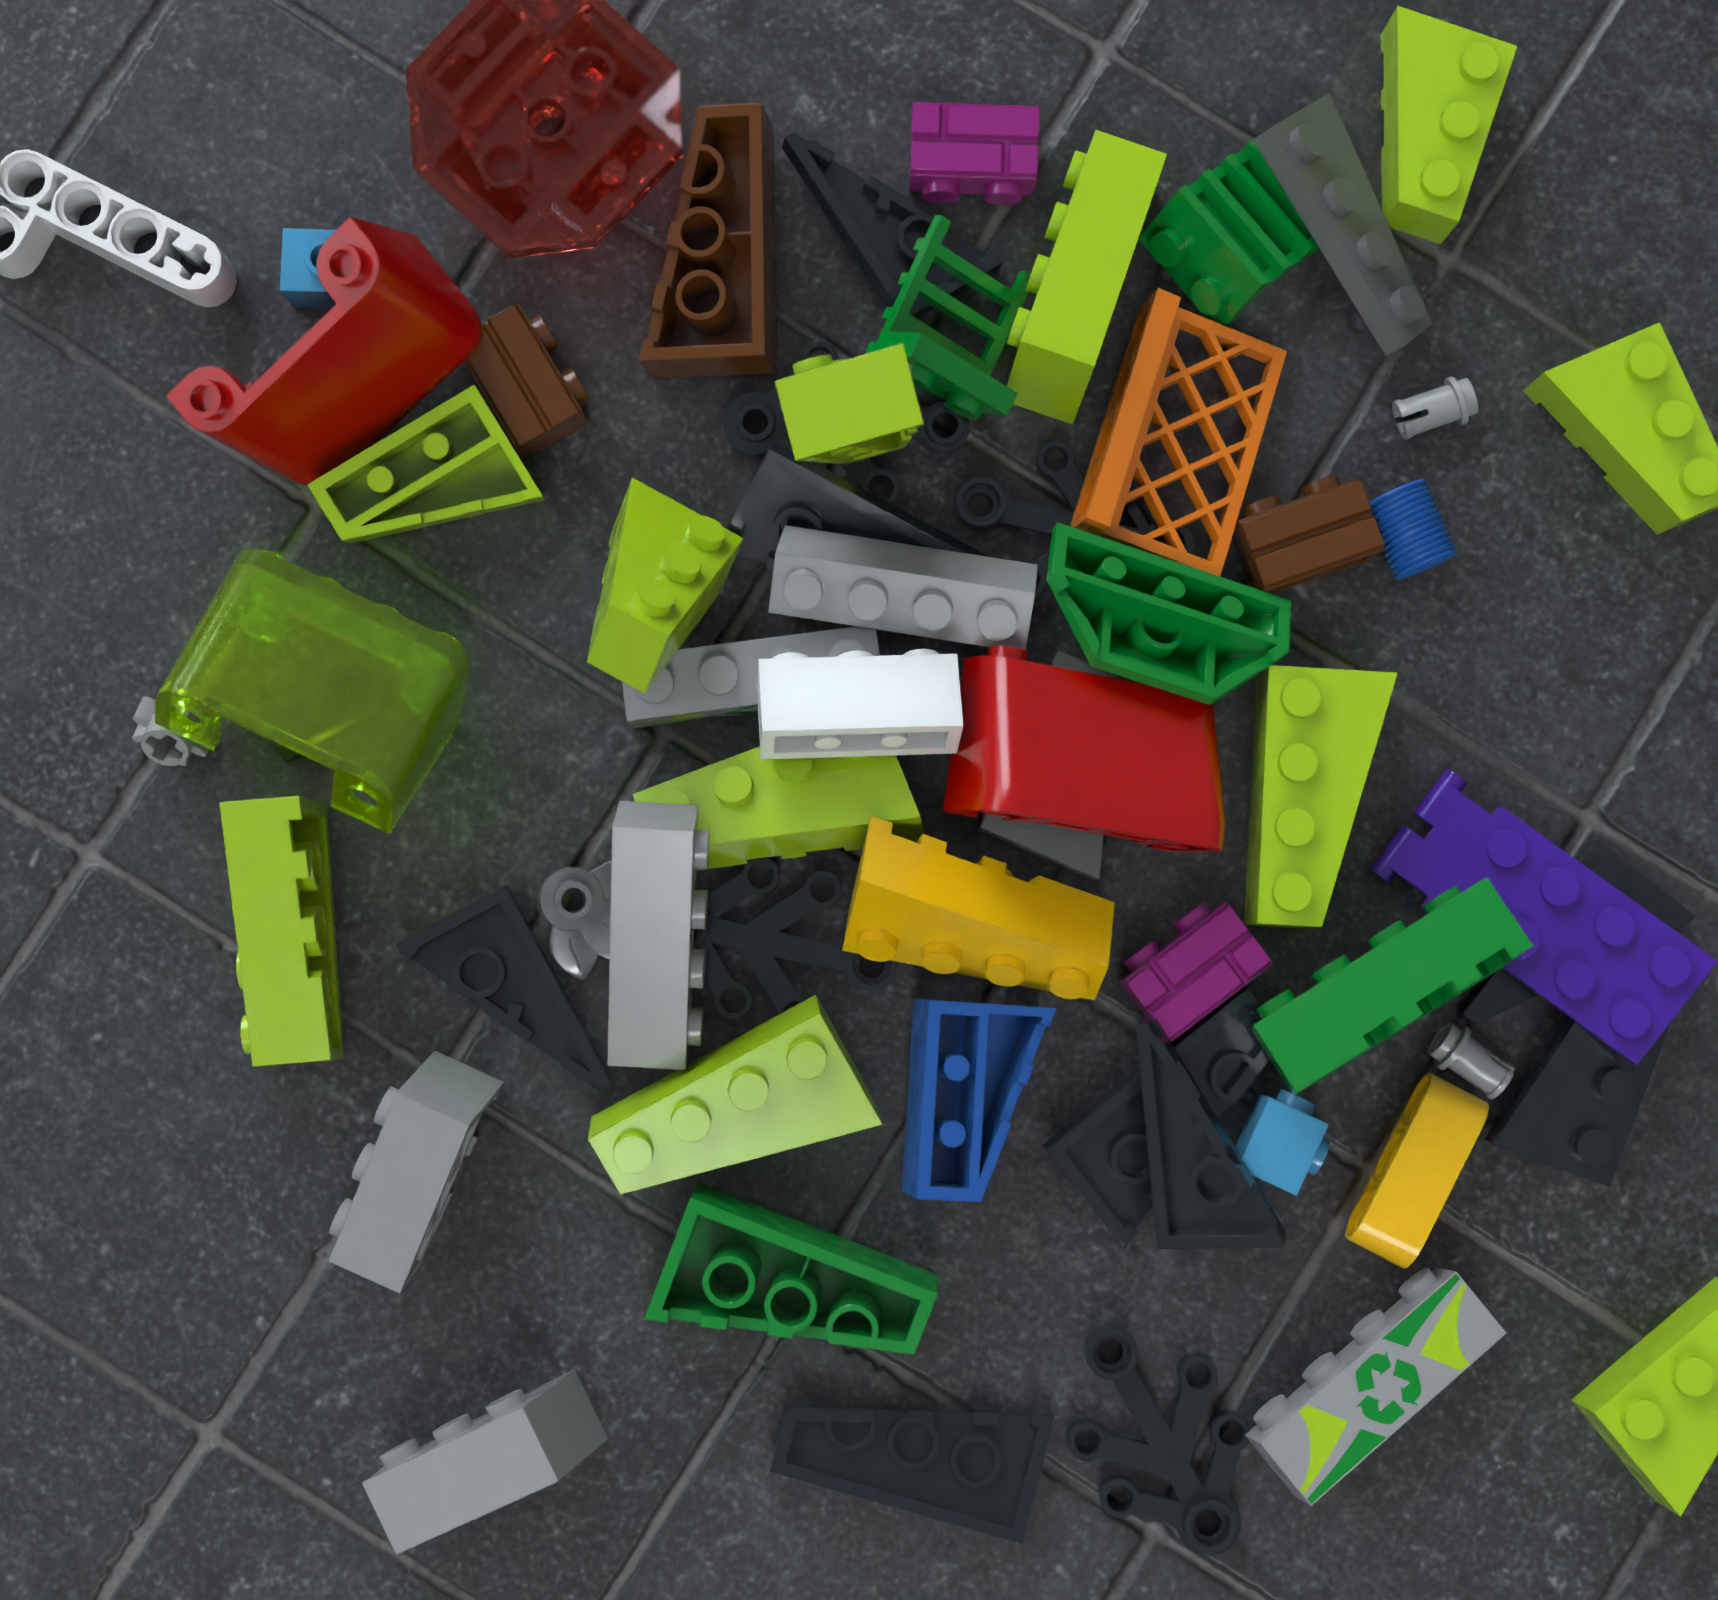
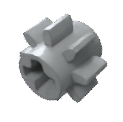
(160, 743)

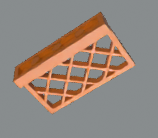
(1135, 405)

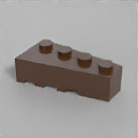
(719, 270)

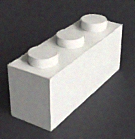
(859, 705)

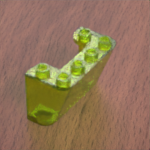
(322, 679)

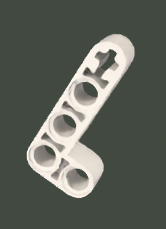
(110, 236)

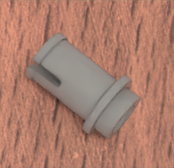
(1437, 406)
(1470, 1060)

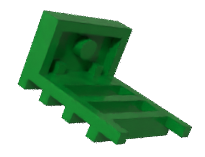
(1229, 235)
(935, 360)

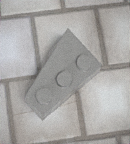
(410, 1170)
(484, 1461)

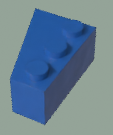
(963, 1091)

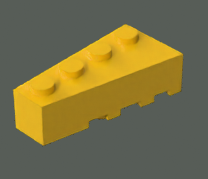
(975, 918)

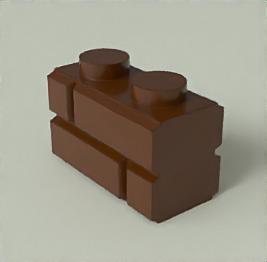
(523, 382)
(1307, 536)

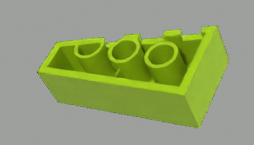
(1083, 274)
(1307, 779)
(791, 804)
(284, 929)
(738, 1103)

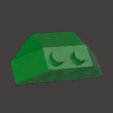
(1163, 617)

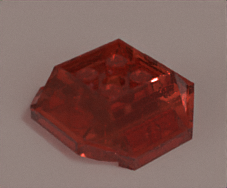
(506, 70)

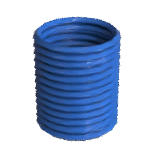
(1412, 529)

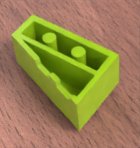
(1437, 117)
(850, 406)
(1639, 425)
(427, 474)
(656, 584)
(1663, 1402)

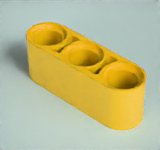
(1417, 1170)

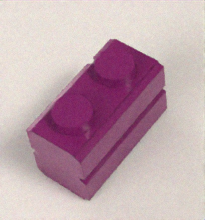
(973, 151)
(1194, 969)

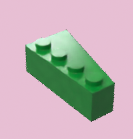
(1391, 985)
(788, 1278)

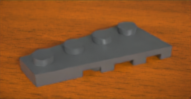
(1339, 208)

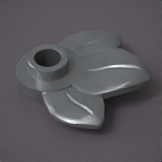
(583, 933)

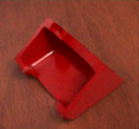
(355, 371)
(1086, 754)

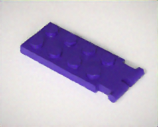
(1592, 945)

